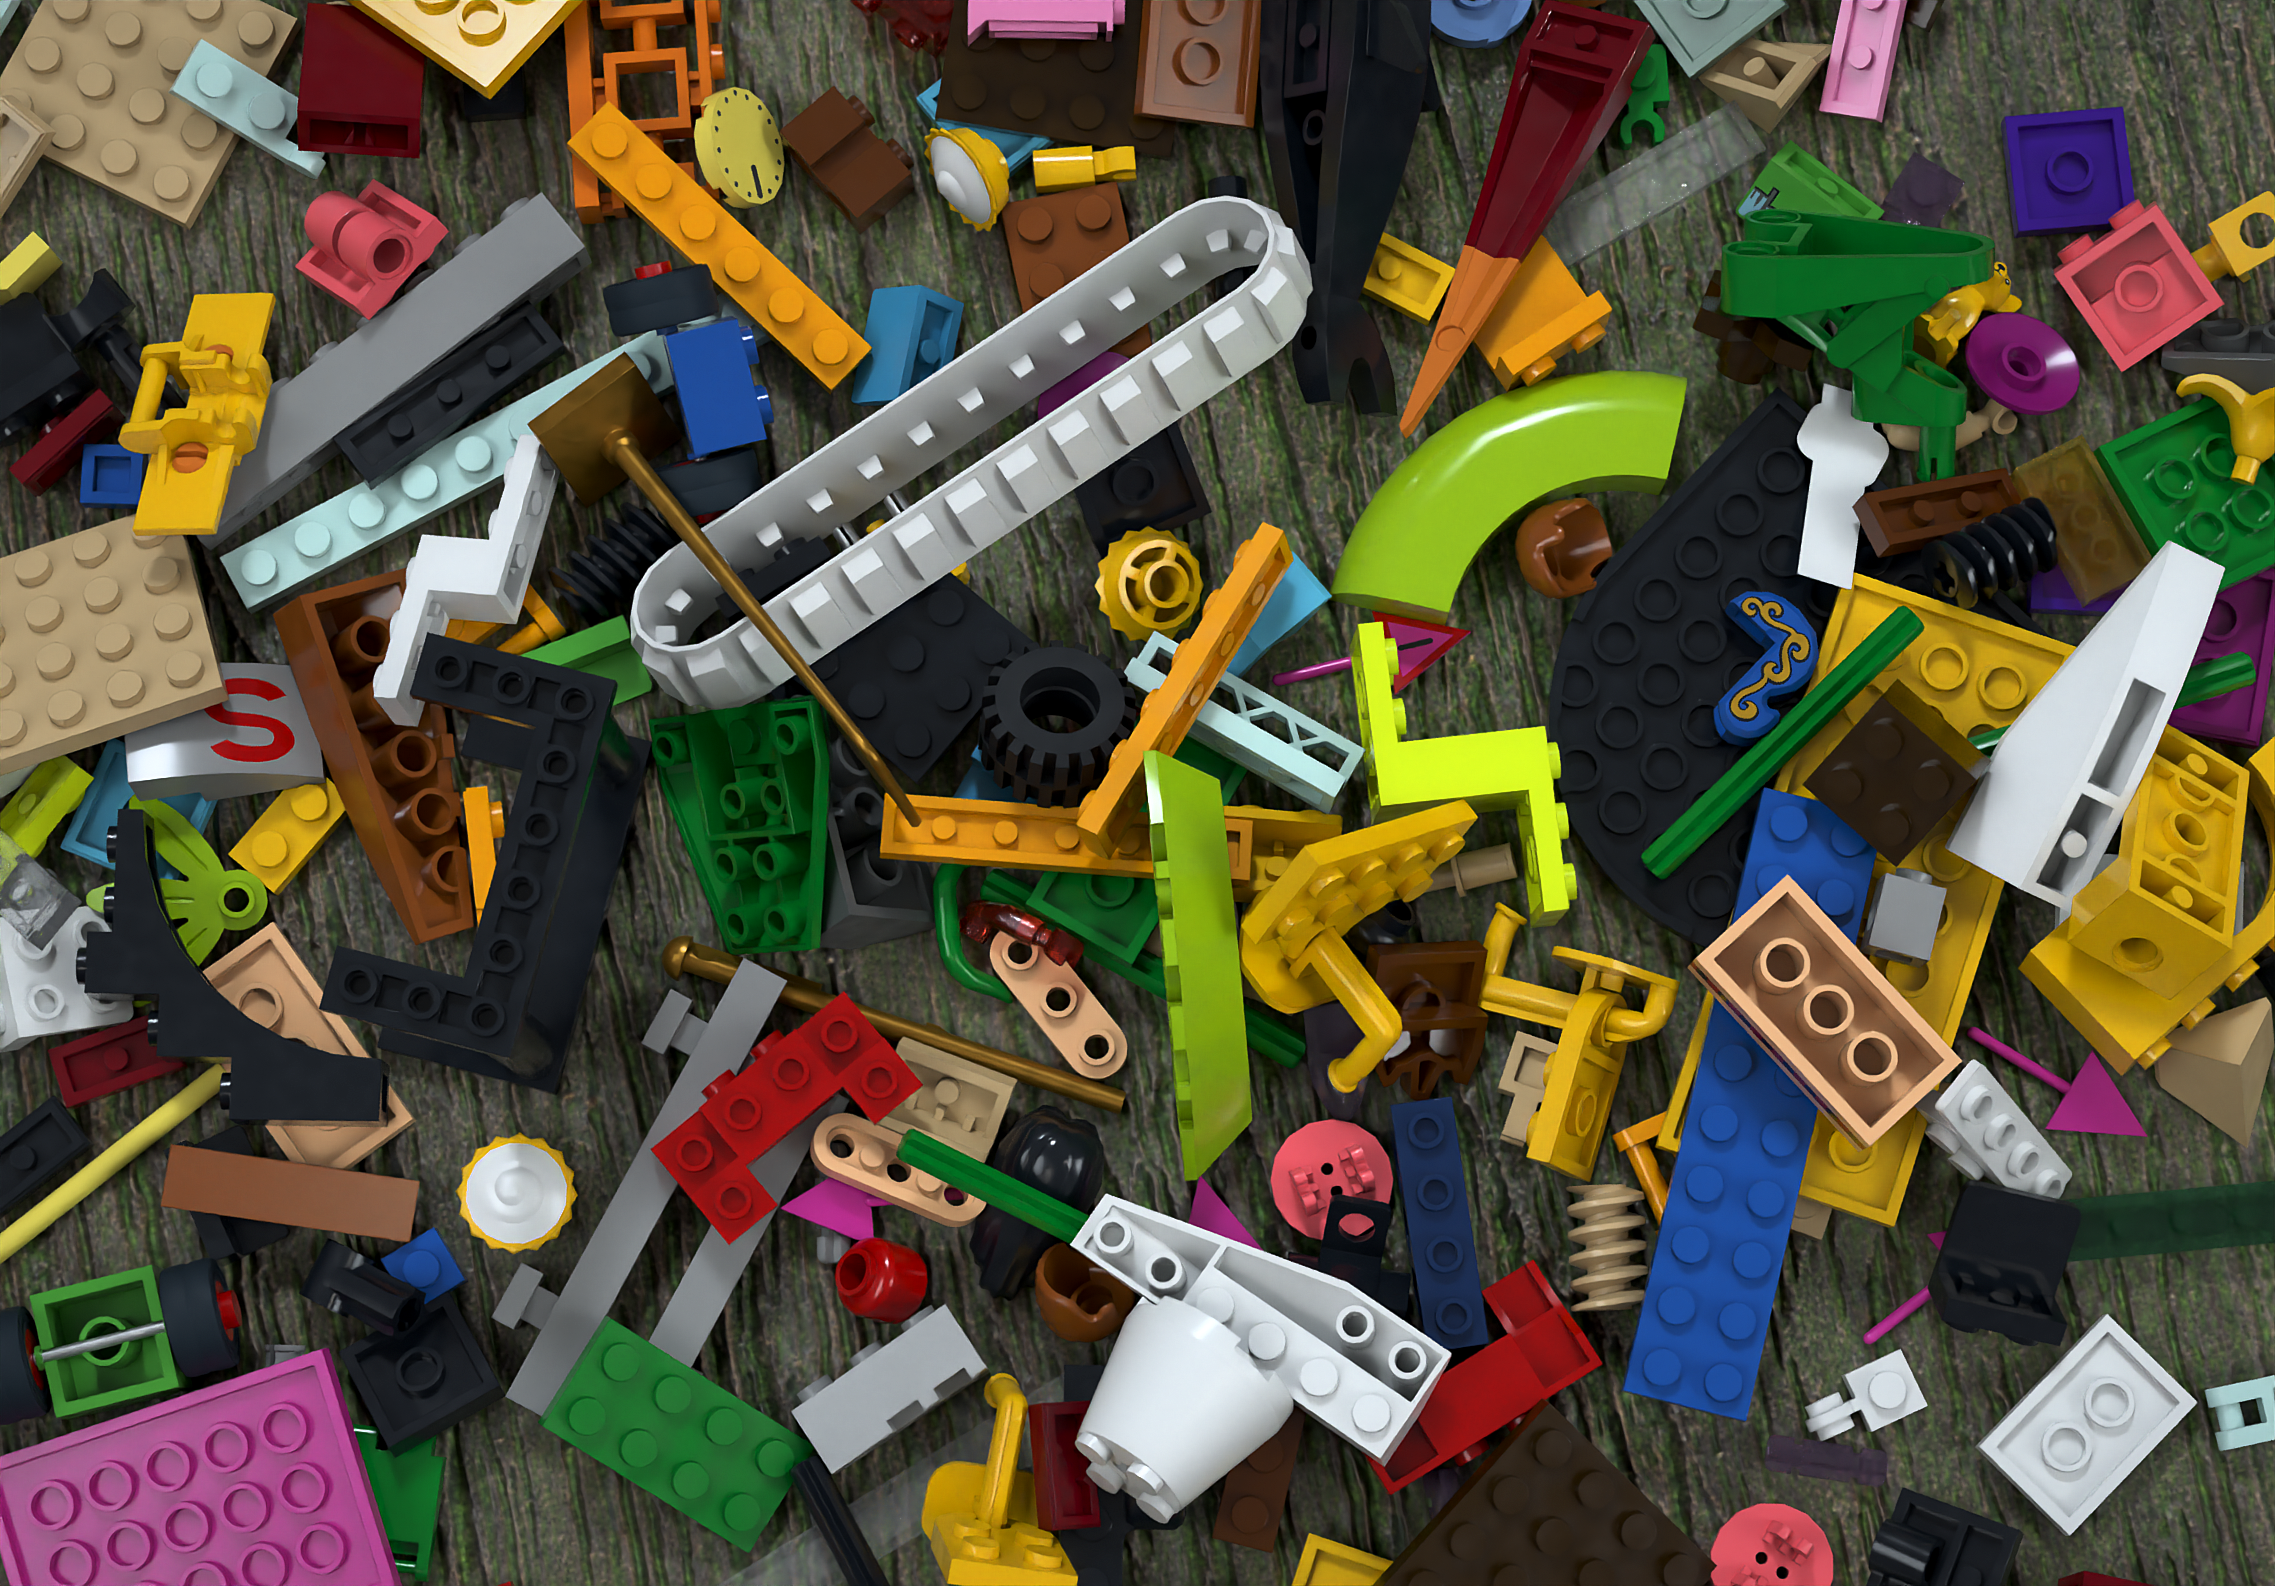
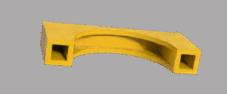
(2128, 1019)

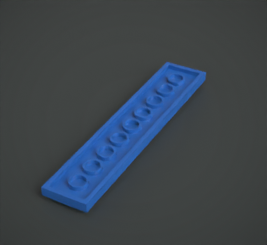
(1740, 1150)

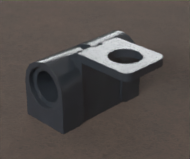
(1359, 1257)

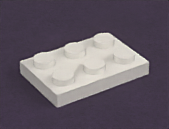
(2086, 1424)

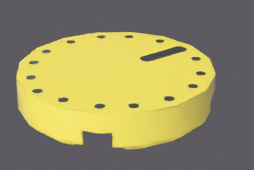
(739, 147)

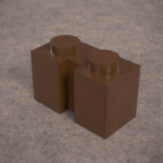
(847, 160)

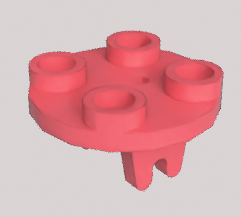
(1305, 1192)
(1784, 1536)

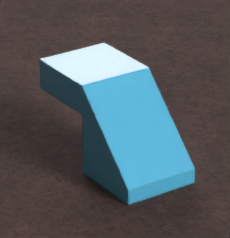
(1288, 609)

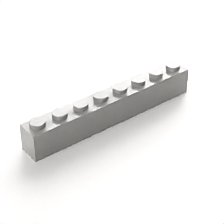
(440, 312)

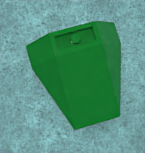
(753, 815)

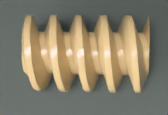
(1606, 1247)

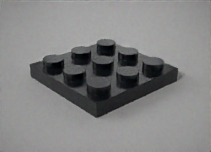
(920, 673)

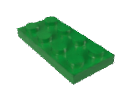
(1117, 911)
(675, 1434)

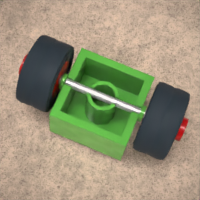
(116, 1341)

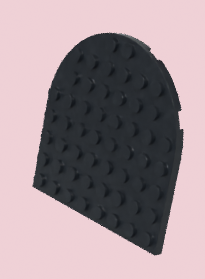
(1660, 652)

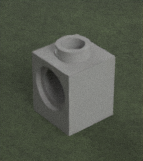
(1903, 917)

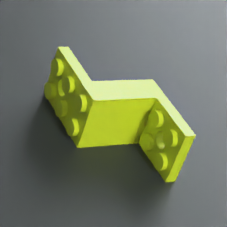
(1484, 769)

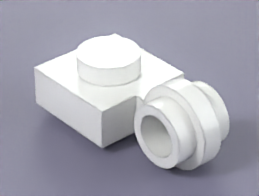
(1879, 1392)

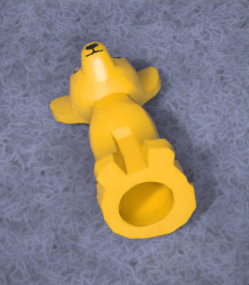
(1958, 312)

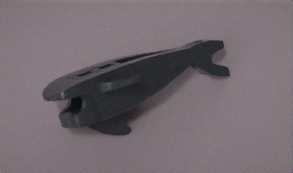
(1339, 125)

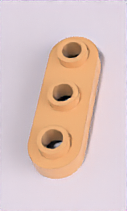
(1065, 1029)
(866, 1169)

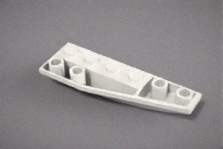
(2089, 735)
(1323, 1337)

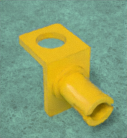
(2227, 251)

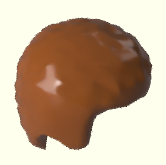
(1562, 547)
(1079, 1297)

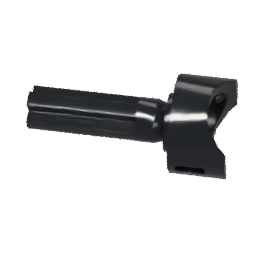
(99, 323)

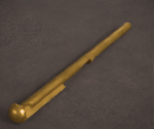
(685, 955)

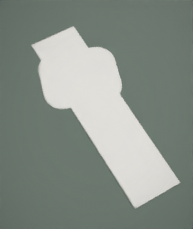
(1845, 461)

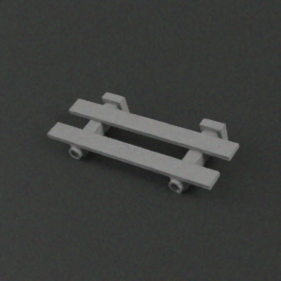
(574, 1316)

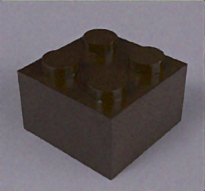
(1897, 773)

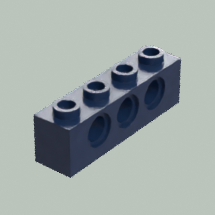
(1437, 1223)

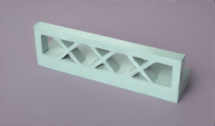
(1249, 745)

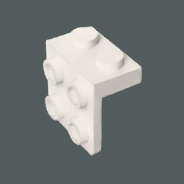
(41, 986)

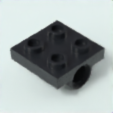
(1940, 1546)

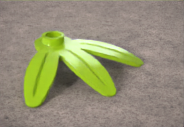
(204, 893)

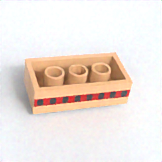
(1824, 1014)

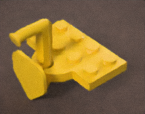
(1295, 927)

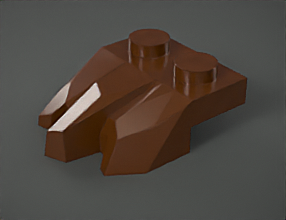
(1437, 999)

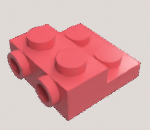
(2136, 283)

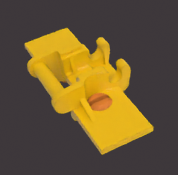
(200, 444)

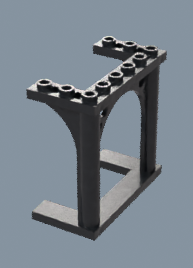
(549, 885)

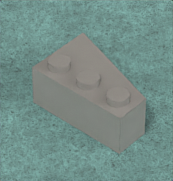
(888, 1388)

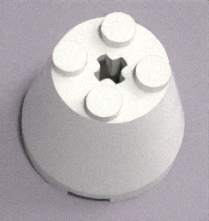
(1177, 1408)

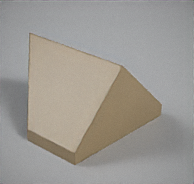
(1766, 77)
(2222, 1066)

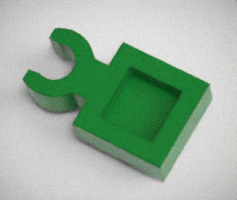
(1649, 92)

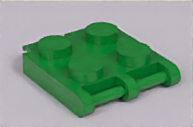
(407, 1497)

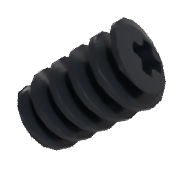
(1992, 553)
(611, 562)

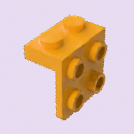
(1539, 320)

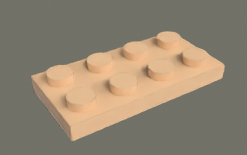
(280, 993)

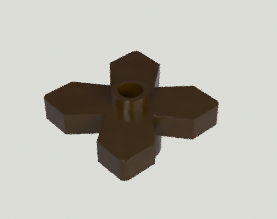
(1749, 344)

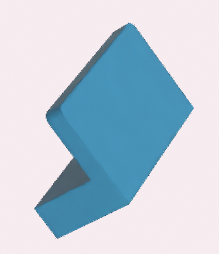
(910, 339)

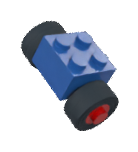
(710, 382)

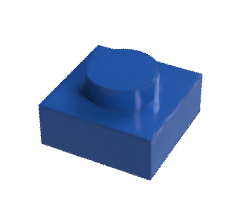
(111, 477)
(426, 1265)

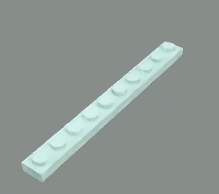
(425, 487)

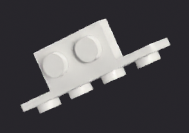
(1991, 1135)

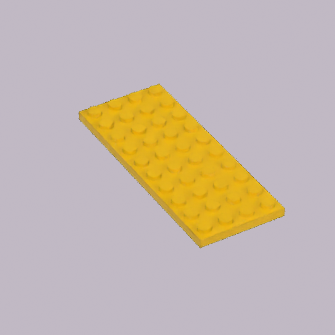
(1977, 680)

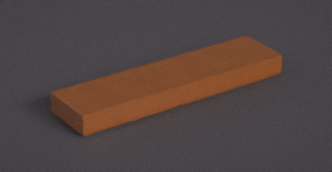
(289, 1193)

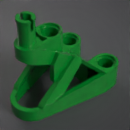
(1813, 264)

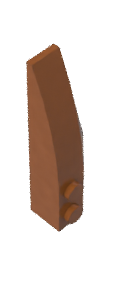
(386, 774)

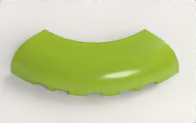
(1493, 470)

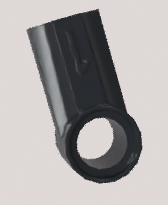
(355, 1287)

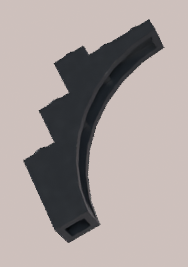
(146, 960)

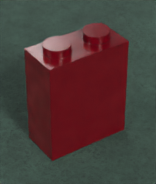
(358, 86)

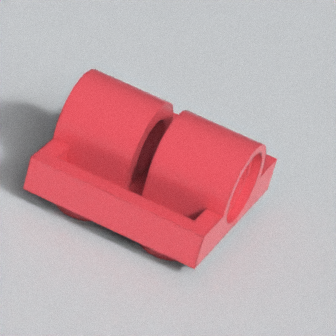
(366, 245)

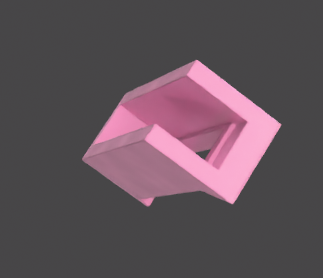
(1044, 18)

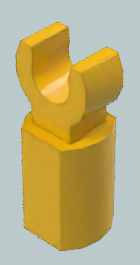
(1080, 167)

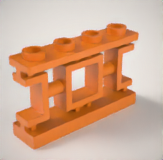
(589, 94)

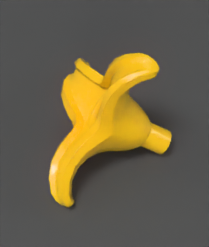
(2249, 418)

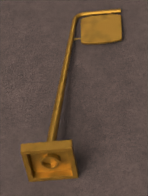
(610, 433)

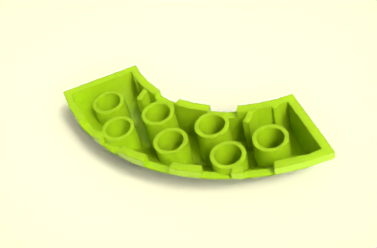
(1198, 958)

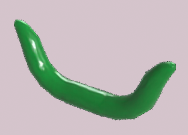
(949, 937)

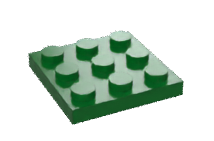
(2181, 491)

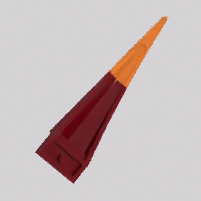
(1559, 106)

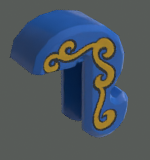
(1777, 676)

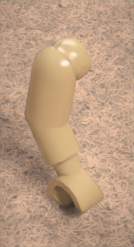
(1992, 415)

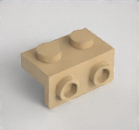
(958, 1100)

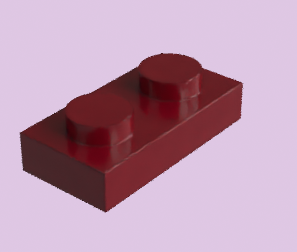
(108, 1063)

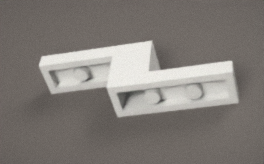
(468, 576)

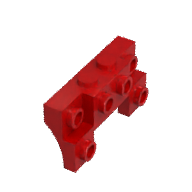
(771, 1100)
(1499, 1383)

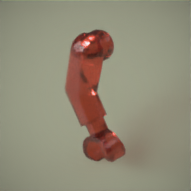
(1021, 926)

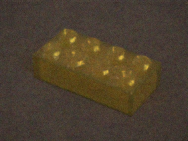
(2094, 533)

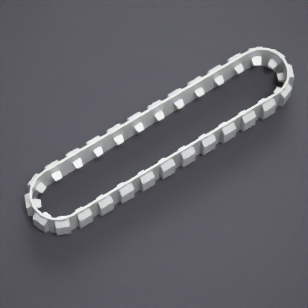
(1003, 485)

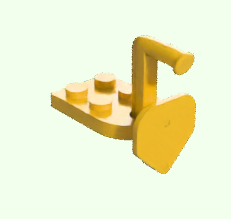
(1592, 1043)
(986, 1514)

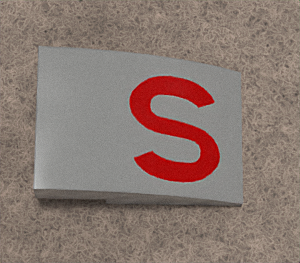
(231, 748)

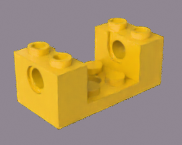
(2174, 888)

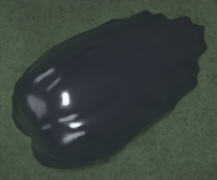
(1053, 1157)

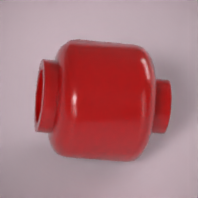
(881, 1280)

